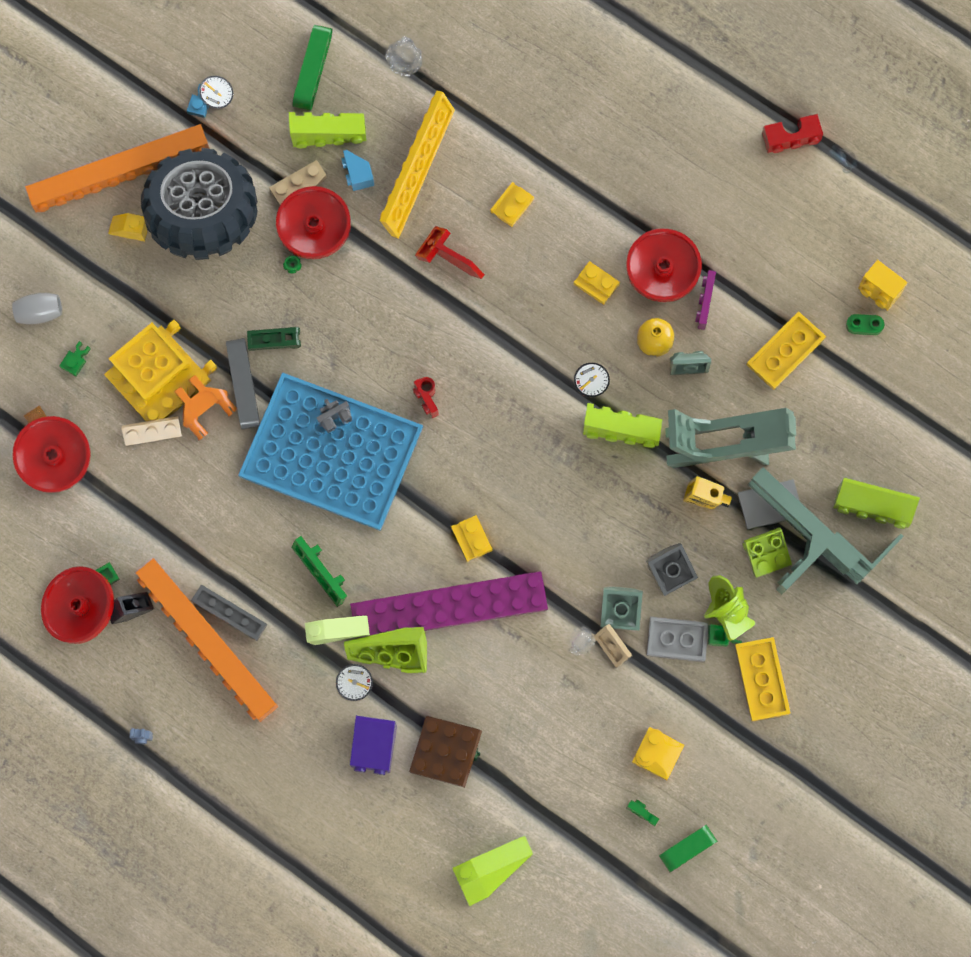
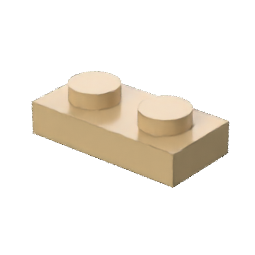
(612, 645)

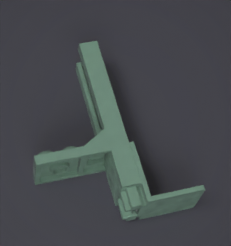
(818, 536)

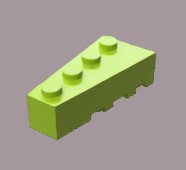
(326, 129)
(621, 426)

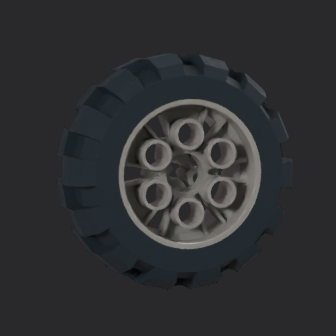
(214, 228)

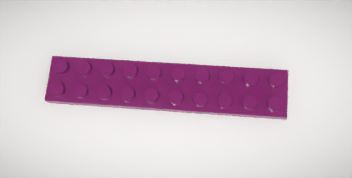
(455, 604)

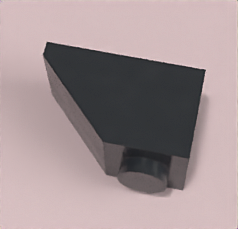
(130, 607)

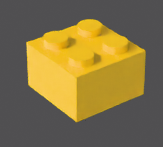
(882, 285)

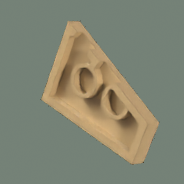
(307, 176)

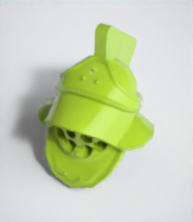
(728, 607)

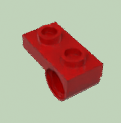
(429, 406)

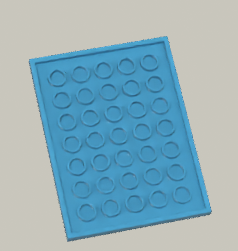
(341, 471)

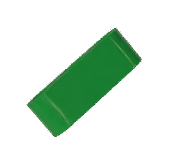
(688, 848)

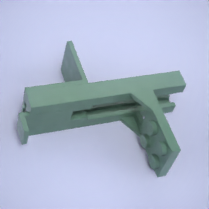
(764, 434)

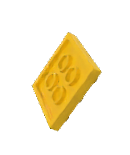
(148, 361)

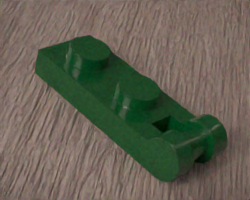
(273, 338)

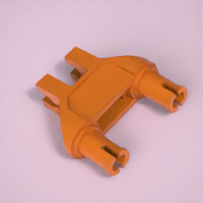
(200, 402)

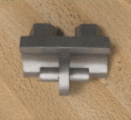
(331, 413)

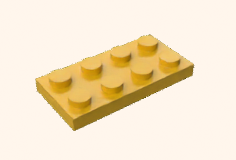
(786, 350)
(762, 679)

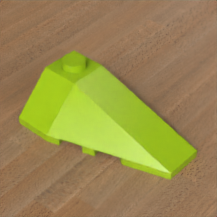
(397, 649)
(486, 872)

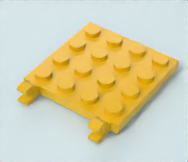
(165, 401)

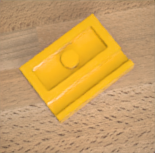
(512, 204)
(596, 282)
(471, 538)

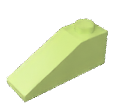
(336, 629)

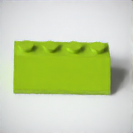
(876, 503)

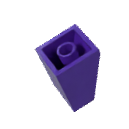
(373, 745)

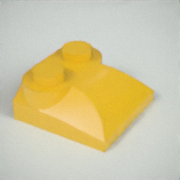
(658, 753)

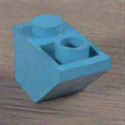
(359, 171)

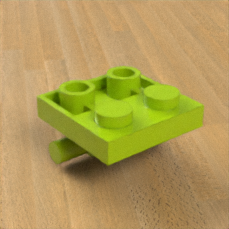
(767, 552)

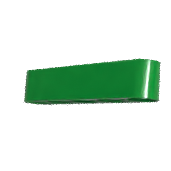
(312, 67)

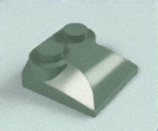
(689, 363)
(621, 608)

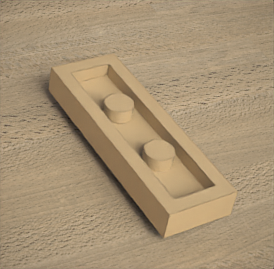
(151, 430)

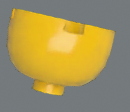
(655, 344)

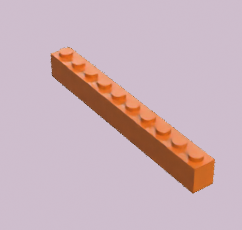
(113, 169)
(207, 640)

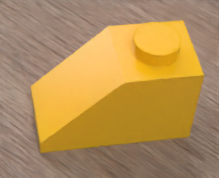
(128, 226)

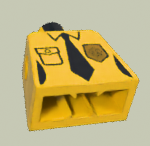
(706, 494)

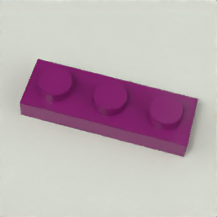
(705, 299)

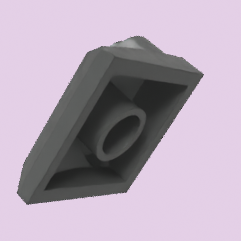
(671, 568)

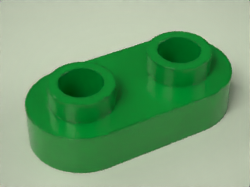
(865, 326)

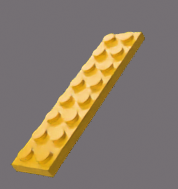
(417, 164)

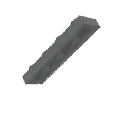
(229, 612)

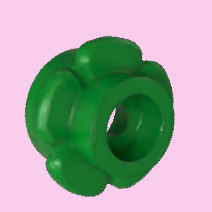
(292, 269)

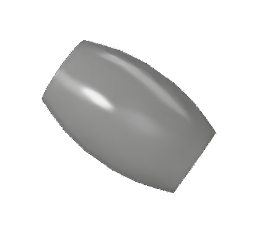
(37, 308)

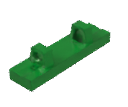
(319, 571)

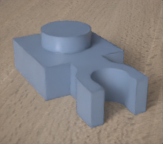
(141, 736)

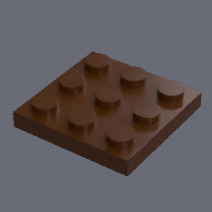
(445, 751)

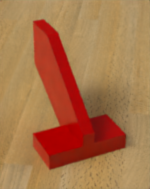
(434, 245)

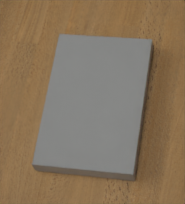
(757, 511)
(677, 639)

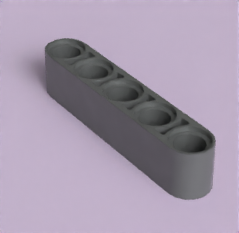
(243, 383)

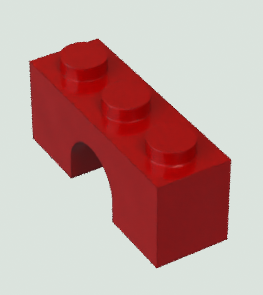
(778, 139)

